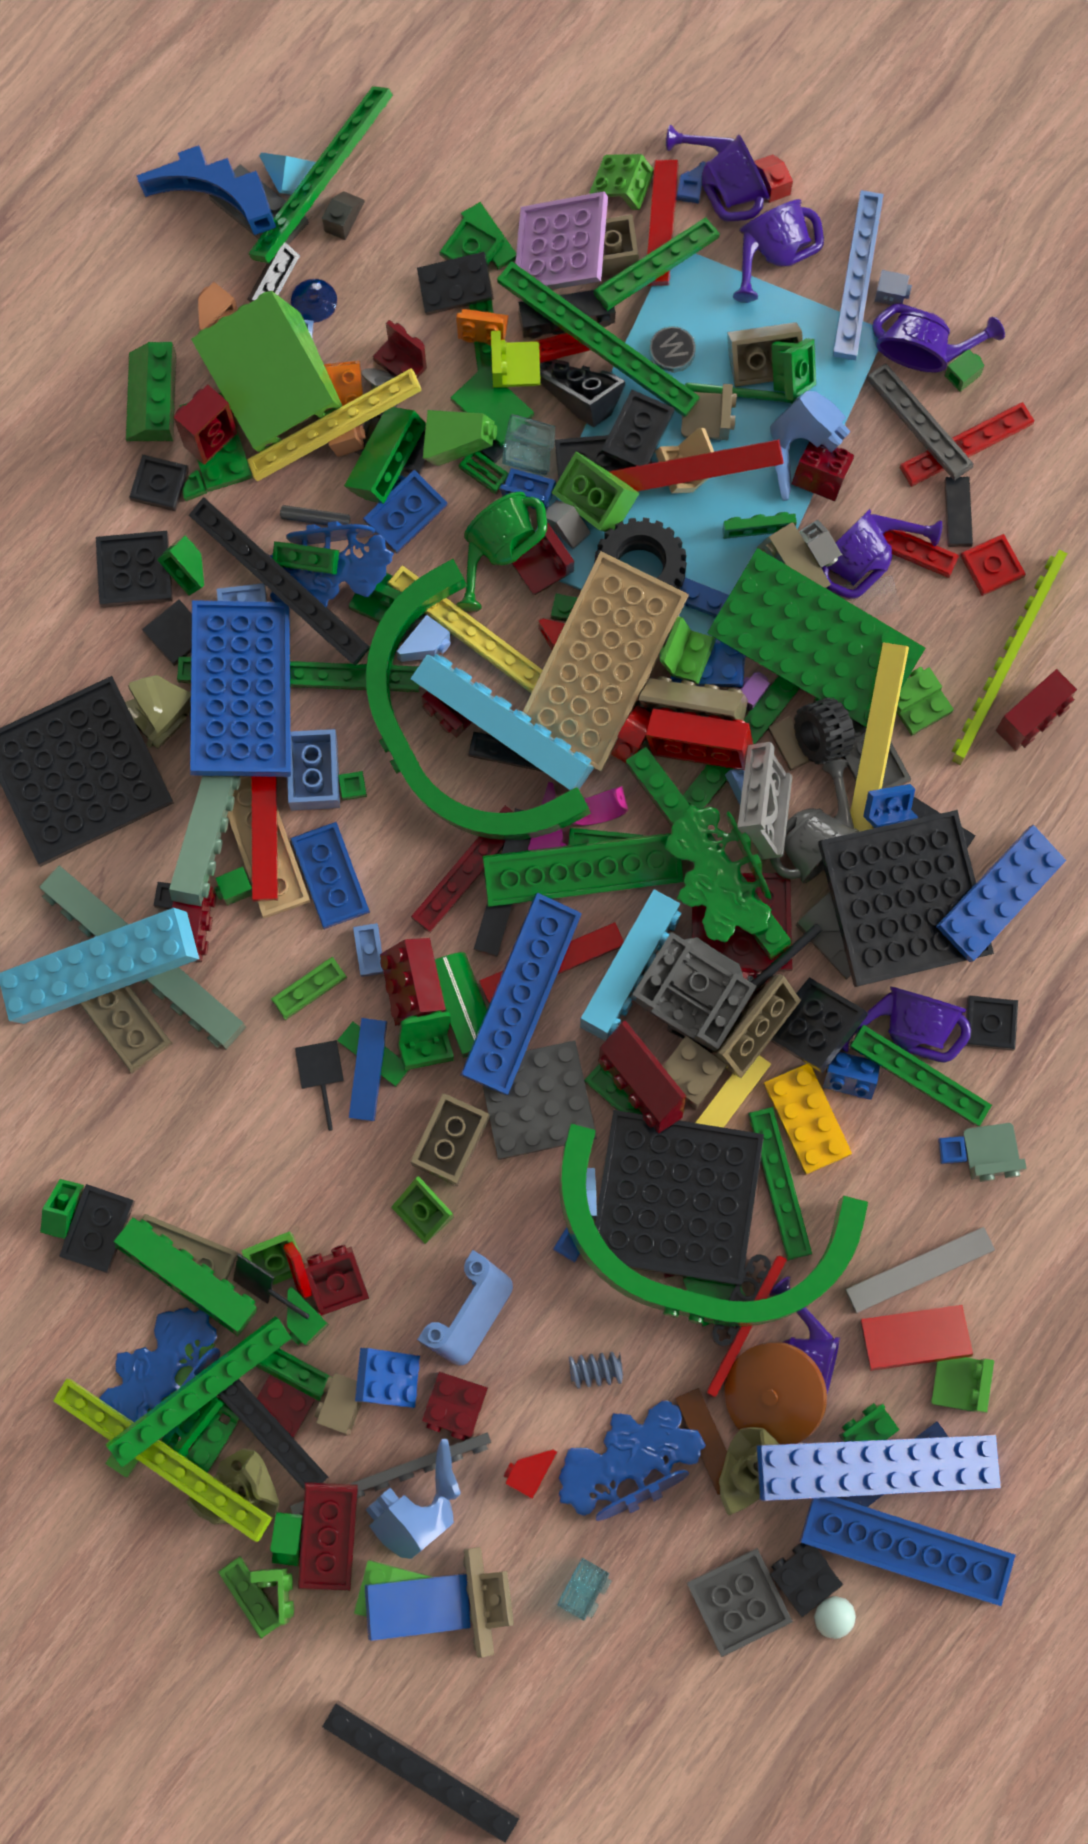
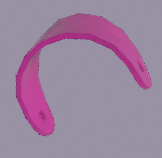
(604, 807)

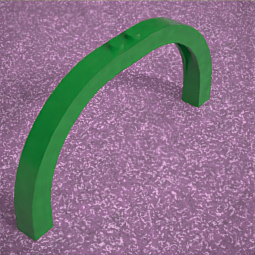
(397, 620)
(675, 1301)

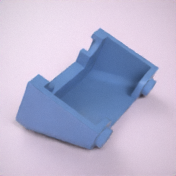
(475, 1317)

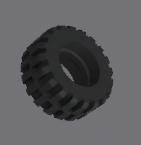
(650, 538)

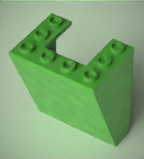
(267, 368)

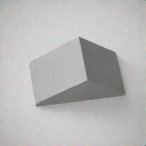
(567, 523)

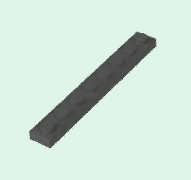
(405, 1471)

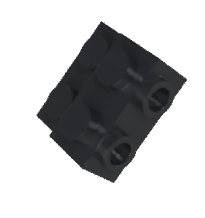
(805, 1578)

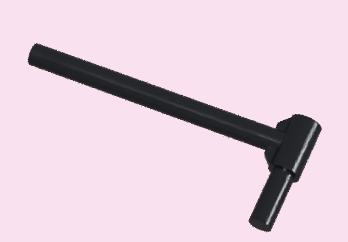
(785, 957)

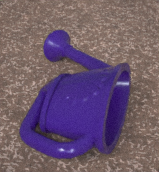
(729, 174)
(778, 237)
(921, 338)
(867, 550)
(918, 1021)
(820, 1346)

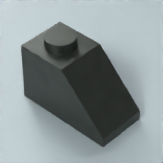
(341, 214)

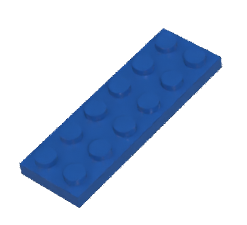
(1001, 893)

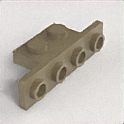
(488, 1600)

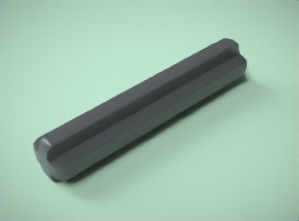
(312, 516)

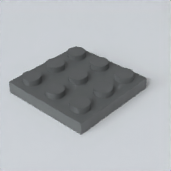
(739, 1602)

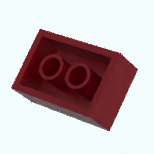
(205, 424)
(1037, 710)
(200, 920)
(412, 979)

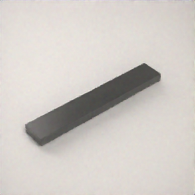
(920, 421)

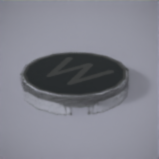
(672, 349)

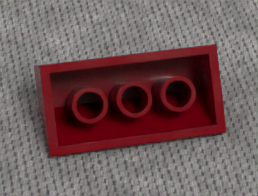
(642, 1078)

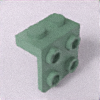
(993, 1152)

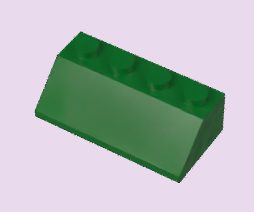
(151, 392)

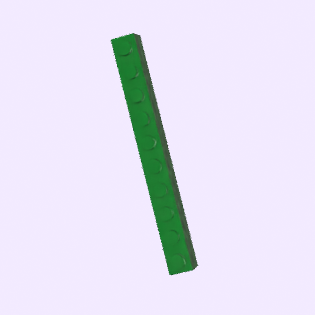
(672, 805)

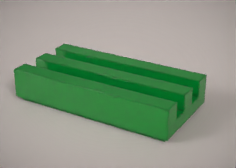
(479, 478)

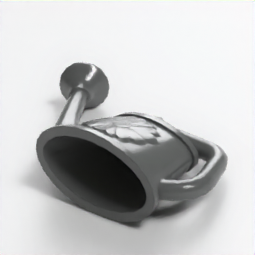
(812, 826)

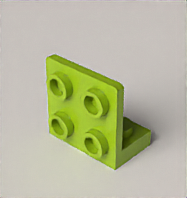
(514, 362)

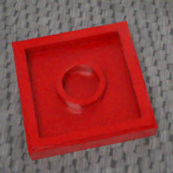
(993, 564)

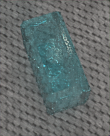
(584, 1589)

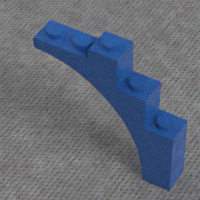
(217, 179)

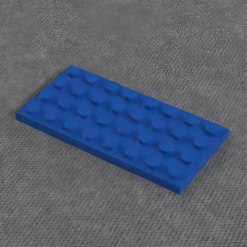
(240, 689)

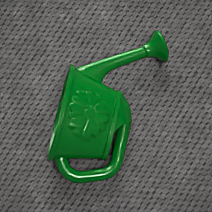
(502, 535)

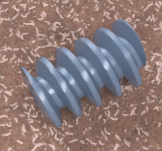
(595, 1369)

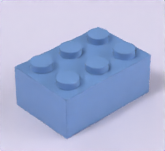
(314, 770)

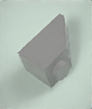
(820, 543)

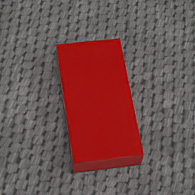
(297, 1270)

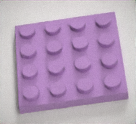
(563, 240)

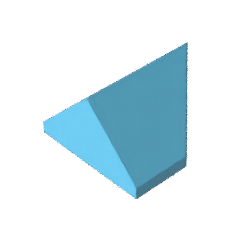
(286, 171)

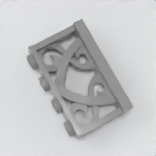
(765, 800)

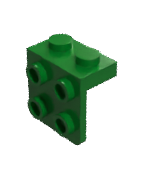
(425, 1040)

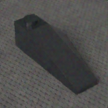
(584, 392)

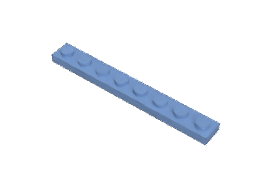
(858, 275)

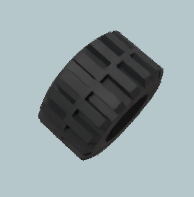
(824, 731)

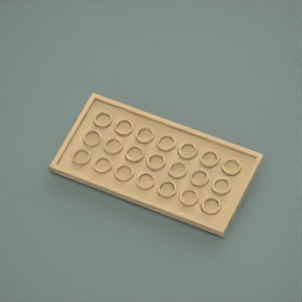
(604, 657)

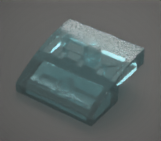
(528, 444)

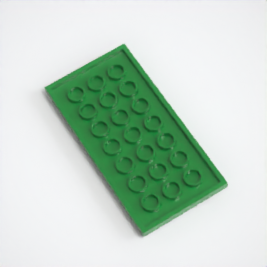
(807, 634)

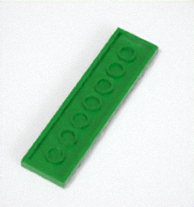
(580, 869)

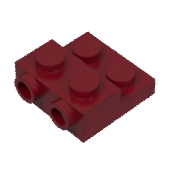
(335, 1279)
(454, 1406)

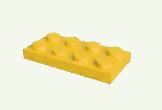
(807, 1118)

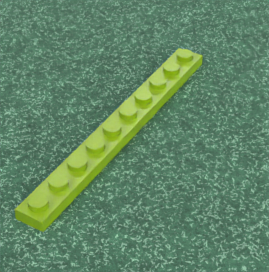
(1003, 664)
(167, 1462)

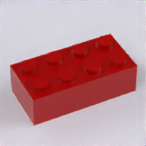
(699, 738)

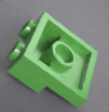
(922, 701)

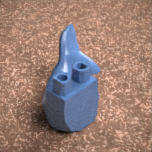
(807, 418)
(408, 1527)

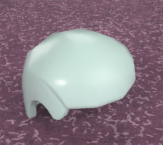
(835, 1617)

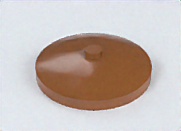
(777, 1391)

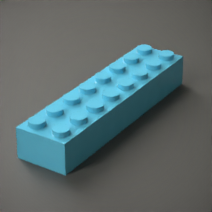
(503, 723)
(98, 966)

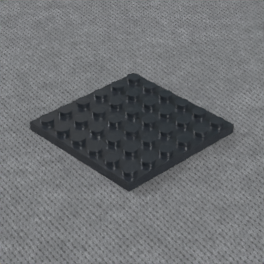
(78, 771)
(894, 891)
(679, 1197)

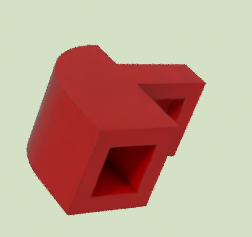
(632, 734)

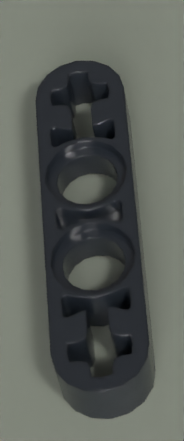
(736, 1295)

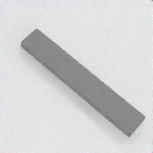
(919, 1270)

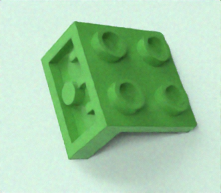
(625, 177)
(686, 652)
(963, 1384)
(269, 1578)

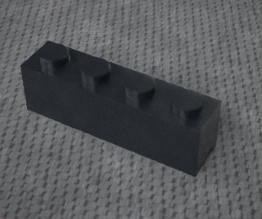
(536, 325)

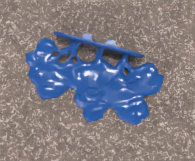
(359, 573)
(151, 1375)
(631, 1454)

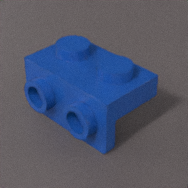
(530, 484)
(890, 805)
(852, 1075)

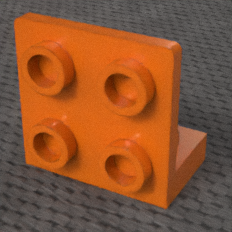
(478, 325)
(346, 380)

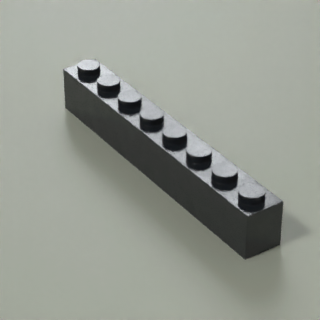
(421, 1771)

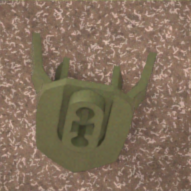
(158, 708)
(740, 1472)
(249, 1481)

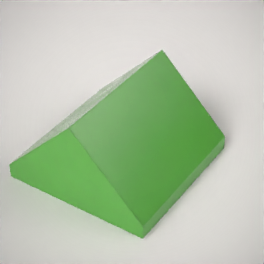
(422, 1210)
(271, 1256)

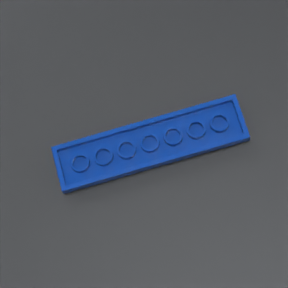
(521, 994)
(908, 1548)

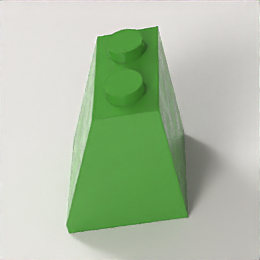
(456, 435)

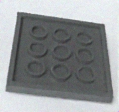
(541, 1102)

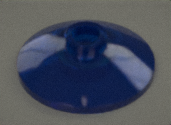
(314, 309)

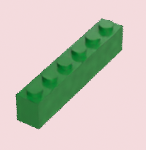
(185, 1276)

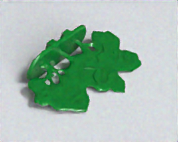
(716, 879)

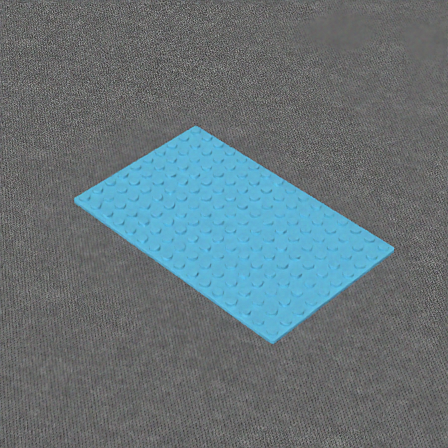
(704, 305)

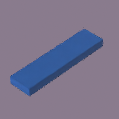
(368, 1069)

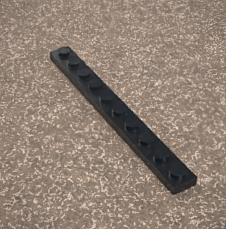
(279, 581)

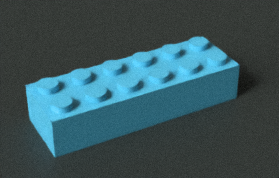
(630, 965)

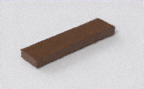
(699, 1418)

